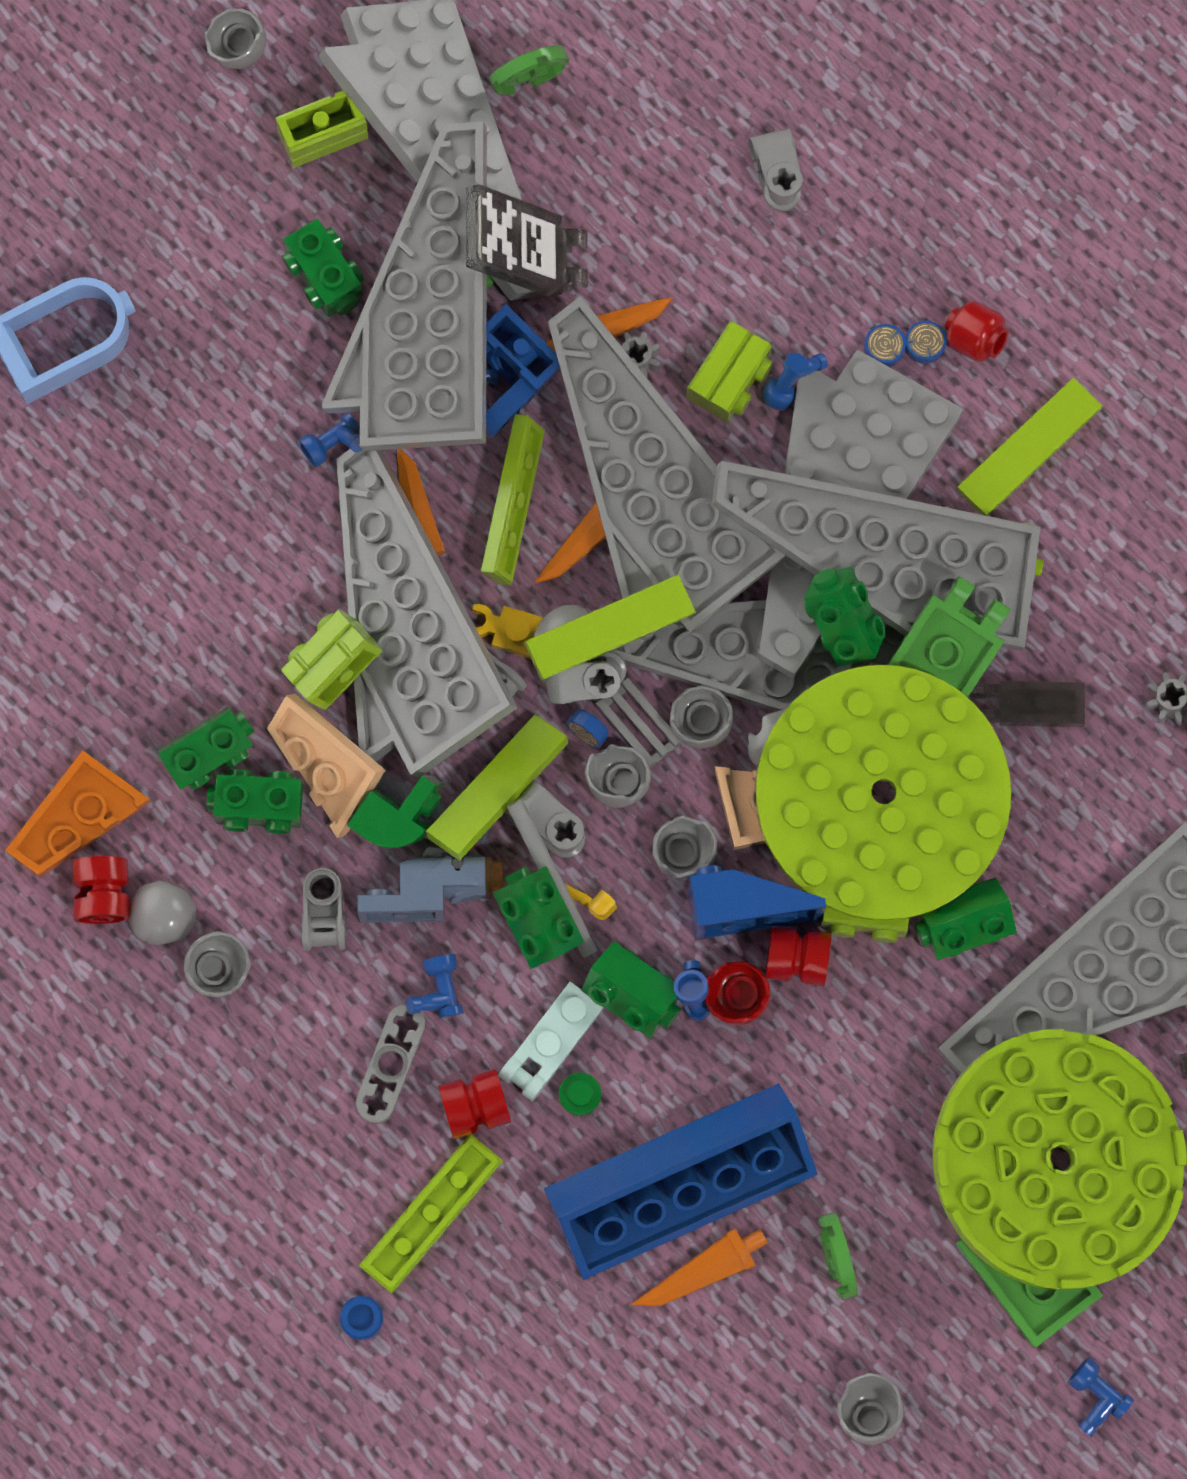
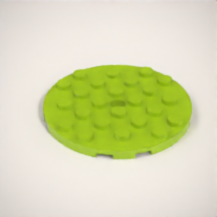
(945, 779)
(998, 1170)

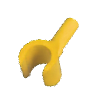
(600, 906)

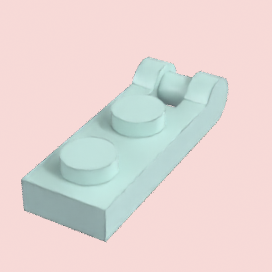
(551, 1040)

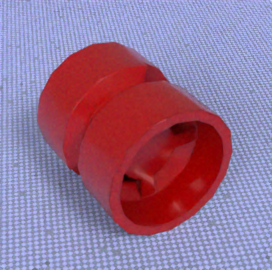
(100, 890)
(798, 955)
(474, 1104)

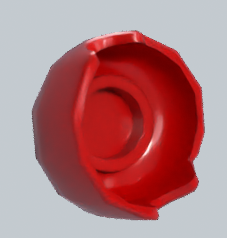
(737, 993)

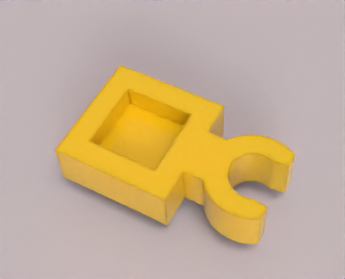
(509, 629)

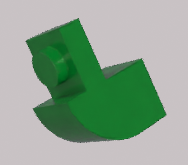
(393, 824)

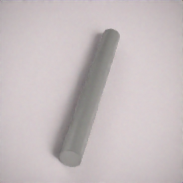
(542, 858)

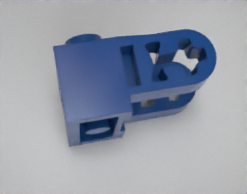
(521, 361)

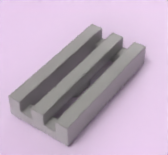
(651, 713)

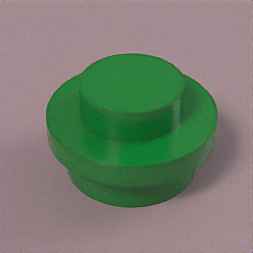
(580, 1094)

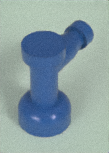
(779, 391)
(345, 432)
(692, 989)
(444, 999)
(1110, 1400)

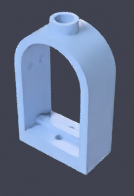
(15, 359)

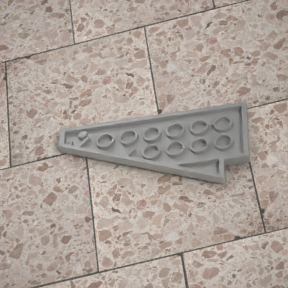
(409, 77)
(422, 334)
(859, 433)
(651, 476)
(892, 543)
(726, 653)
(435, 676)
(1103, 972)

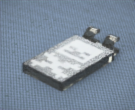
(521, 243)

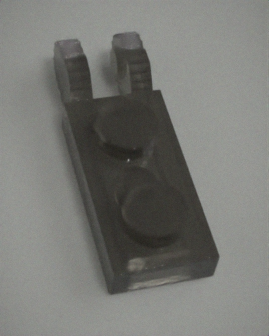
(1034, 703)

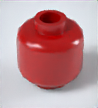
(976, 331)

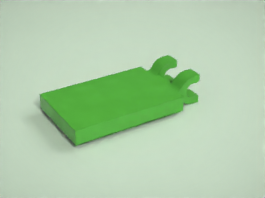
(952, 639)
(1032, 1309)

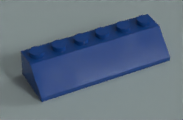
(681, 1181)

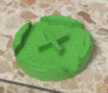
(531, 68)
(837, 1255)

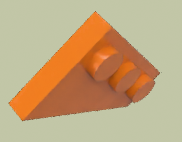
(74, 814)

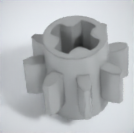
(642, 348)
(1164, 707)

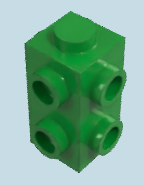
(328, 276)
(844, 616)
(206, 747)
(256, 801)
(537, 916)
(968, 921)
(632, 990)

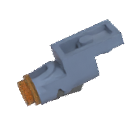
(427, 883)

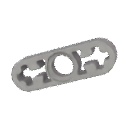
(369, 1090)

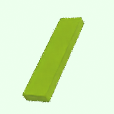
(1029, 448)
(513, 500)
(609, 627)
(497, 787)
(431, 1213)

